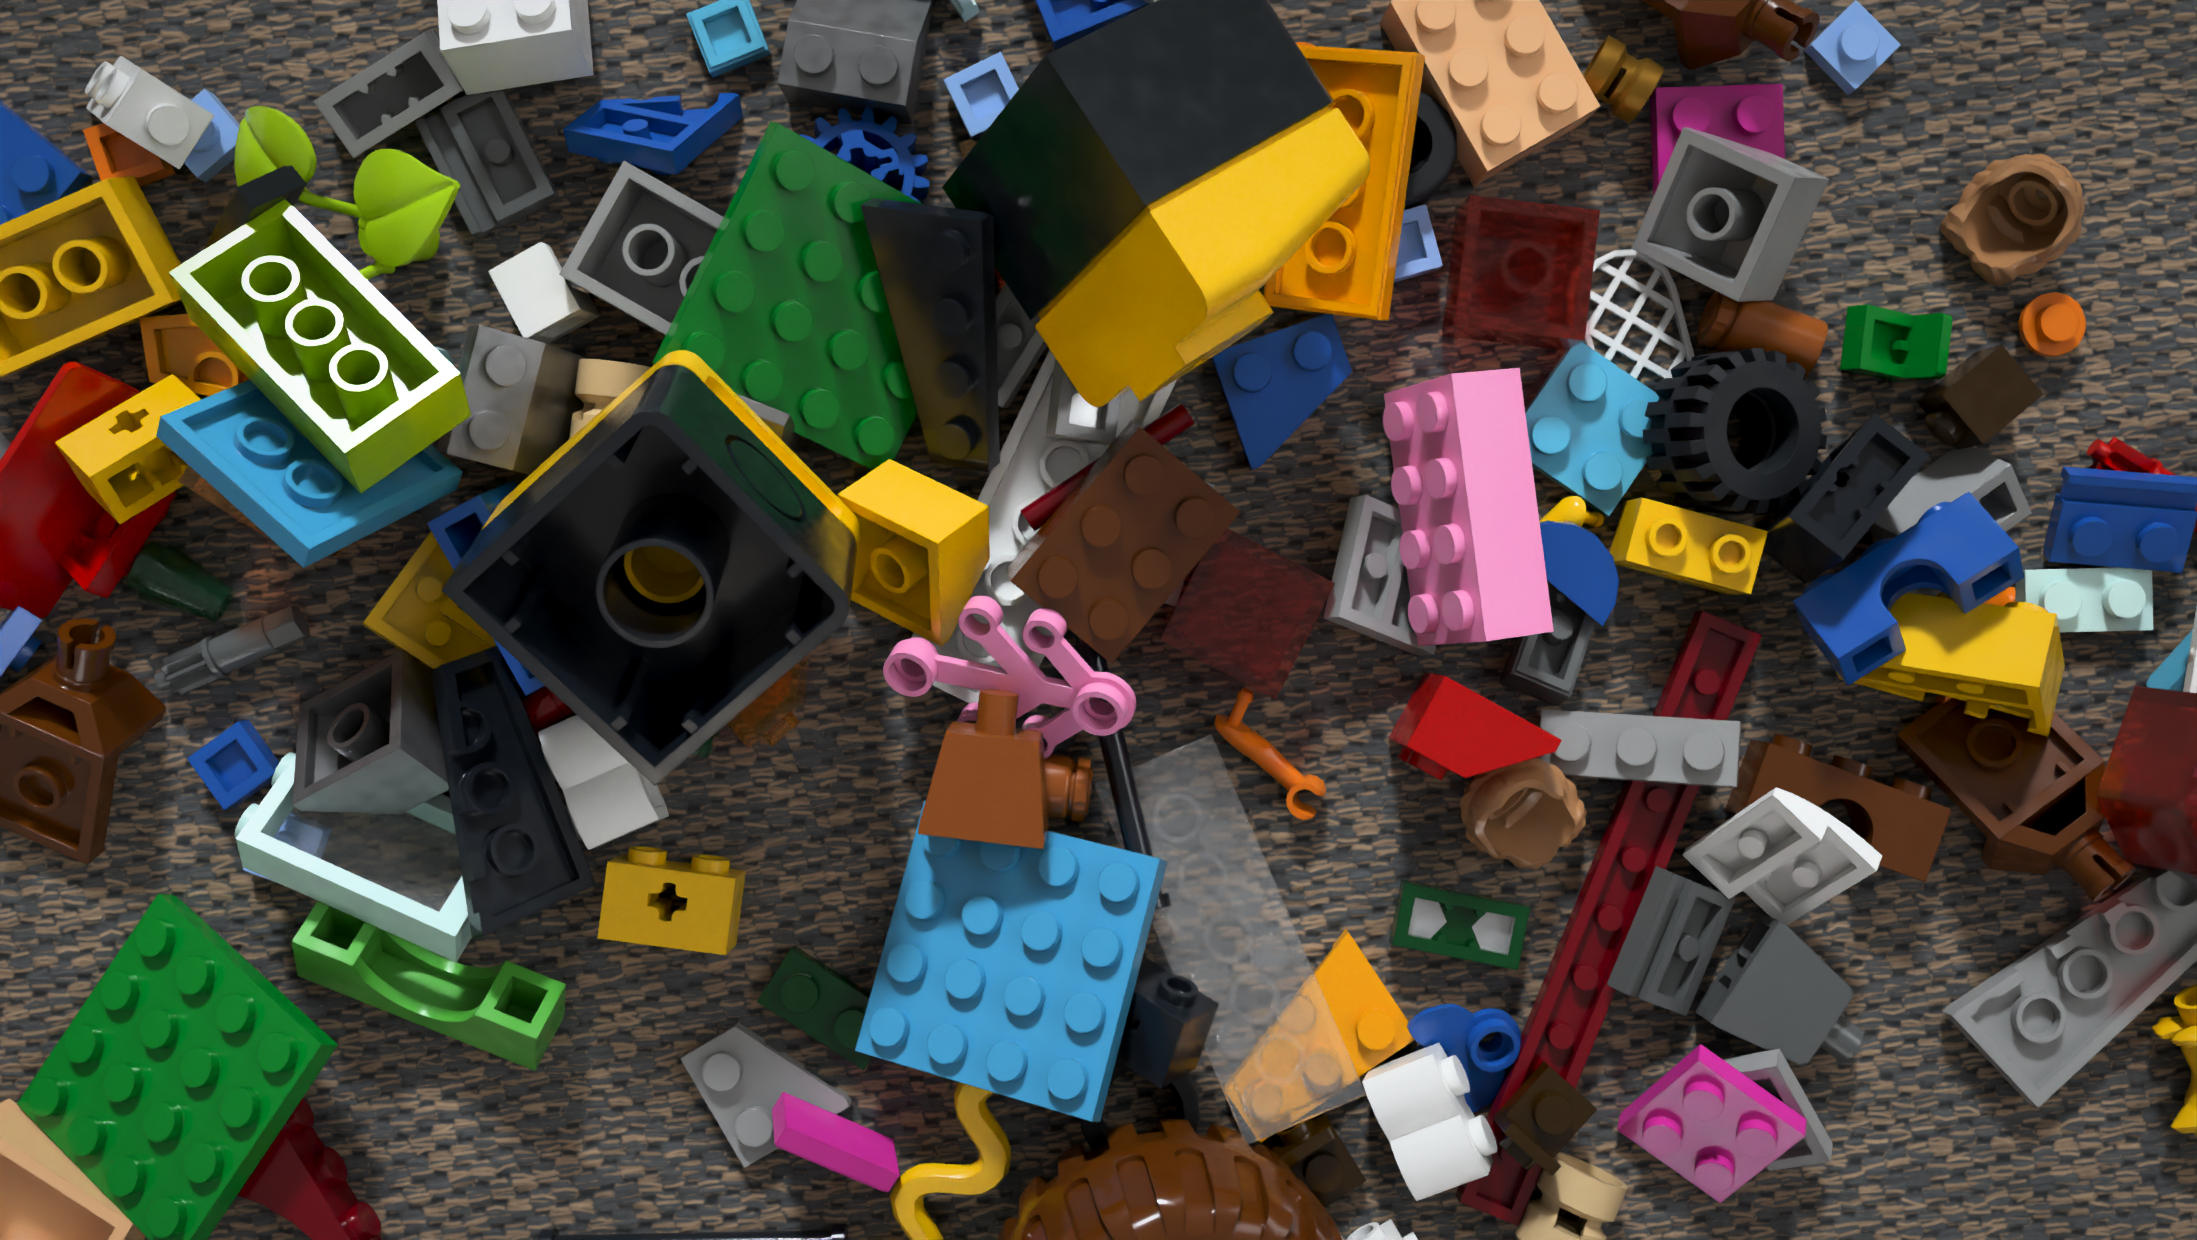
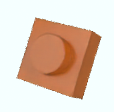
(122, 157)

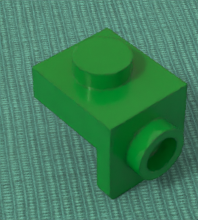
(1895, 344)

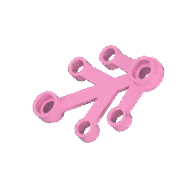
(1019, 674)

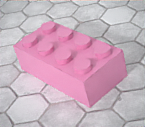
(1467, 508)

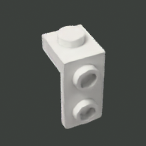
(146, 110)

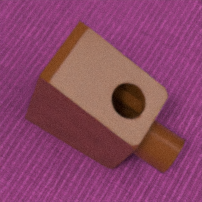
(989, 779)

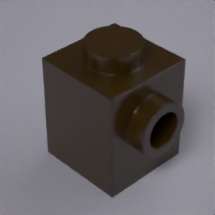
(1978, 398)

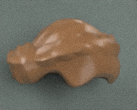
(2016, 217)
(1522, 812)

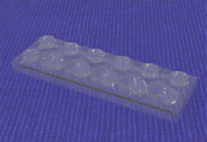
(1238, 945)

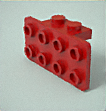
(47, 517)

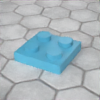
(1590, 427)

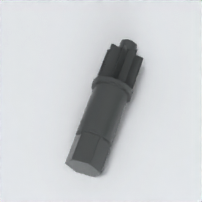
(221, 655)

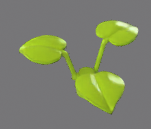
(394, 193)

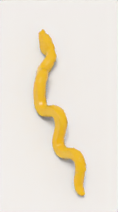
(967, 1179)

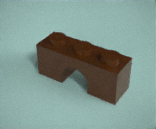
(1890, 818)

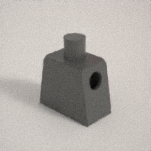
(1781, 996)

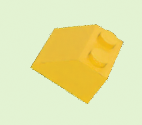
(916, 549)

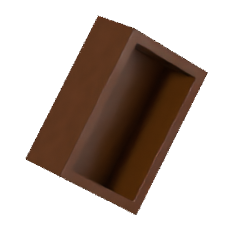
(1121, 542)

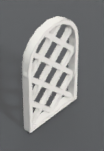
(1673, 308)

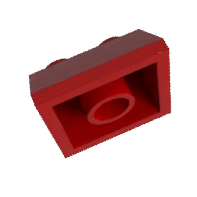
(1463, 731)

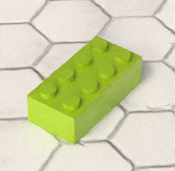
(322, 344)

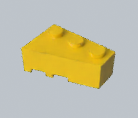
(1988, 657)

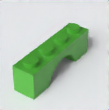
(490, 1008)

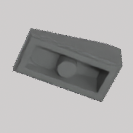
(1550, 662)

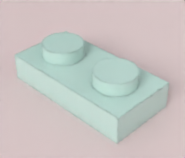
(2092, 597)

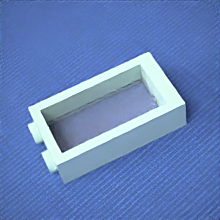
(372, 866)

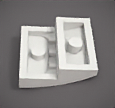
(1783, 855)

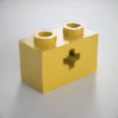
(121, 455)
(1687, 546)
(639, 916)

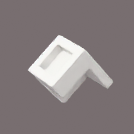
(539, 297)

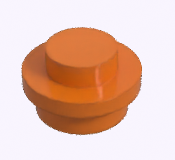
(2052, 324)

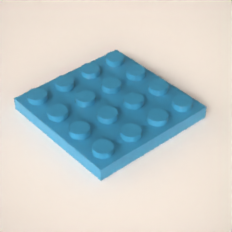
(1014, 966)

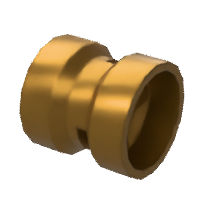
(1631, 87)

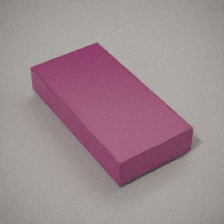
(834, 1142)

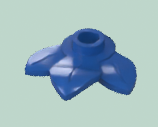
(1461, 1034)

